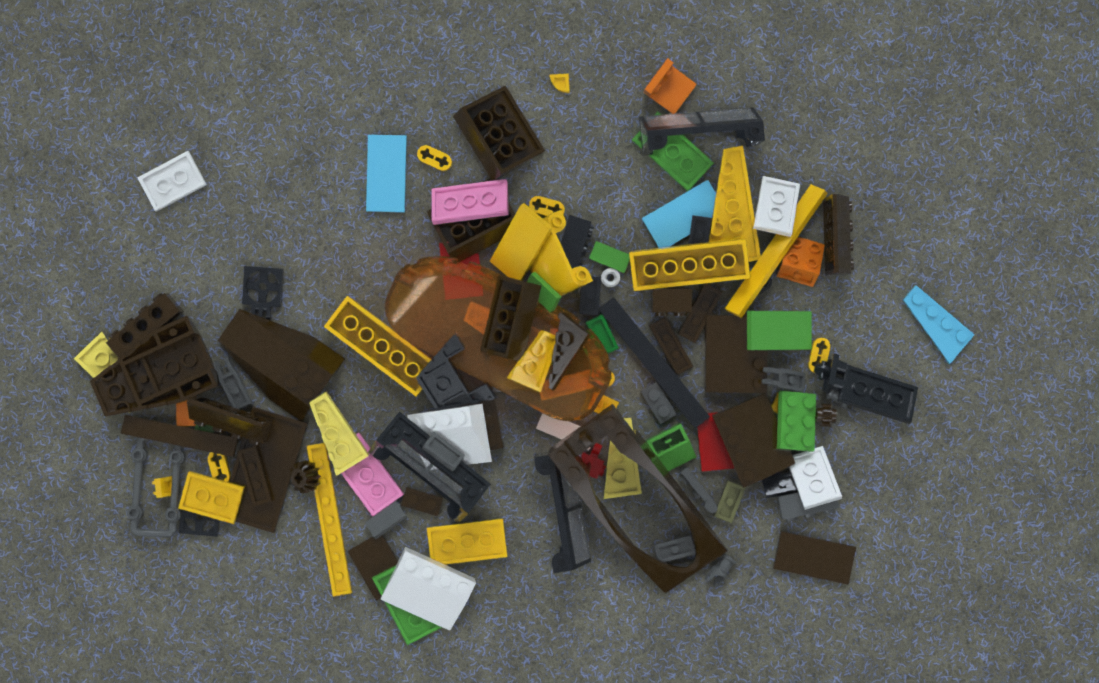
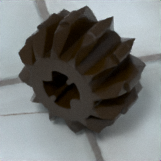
(304, 476)

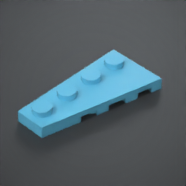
(941, 326)

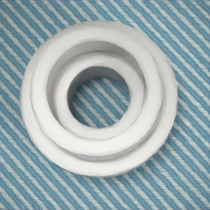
(615, 273)

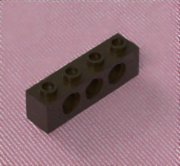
(170, 311)

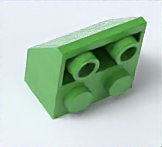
(672, 446)

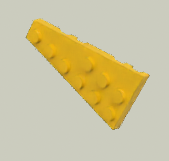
(733, 204)

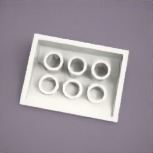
(460, 427)
(428, 589)

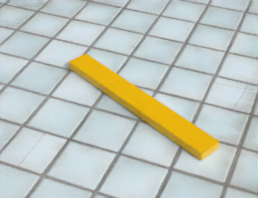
(775, 253)
(330, 522)

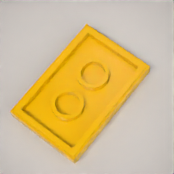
(211, 497)

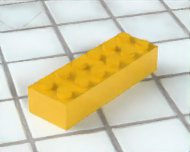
(690, 264)
(378, 344)

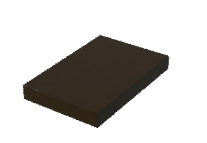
(371, 559)

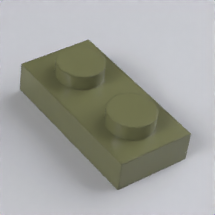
(729, 501)

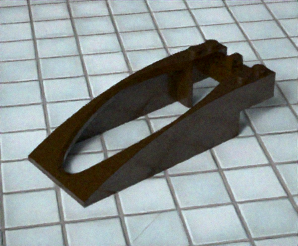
(631, 444)

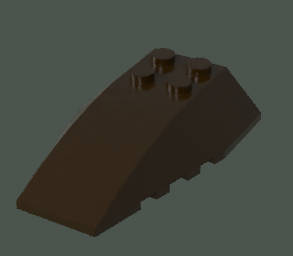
(281, 360)
(157, 371)

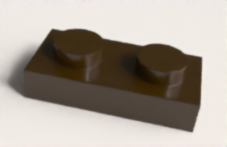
(422, 501)

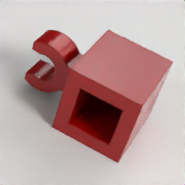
(597, 467)

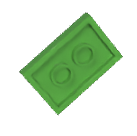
(796, 421)

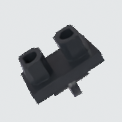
(828, 373)

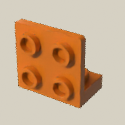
(669, 87)
(802, 262)

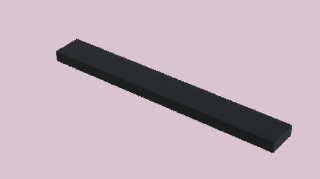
(654, 362)

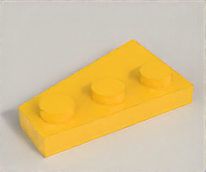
(535, 362)

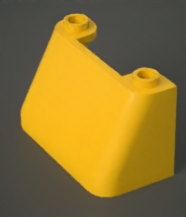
(553, 264)

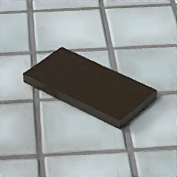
(814, 557)

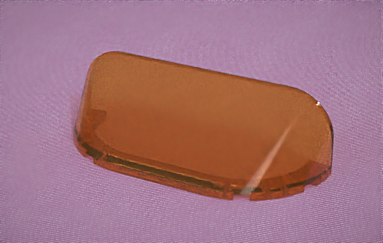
(448, 297)

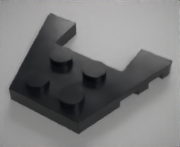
(444, 384)

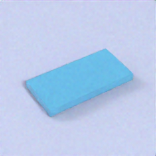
(386, 173)
(674, 219)

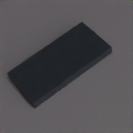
(878, 394)

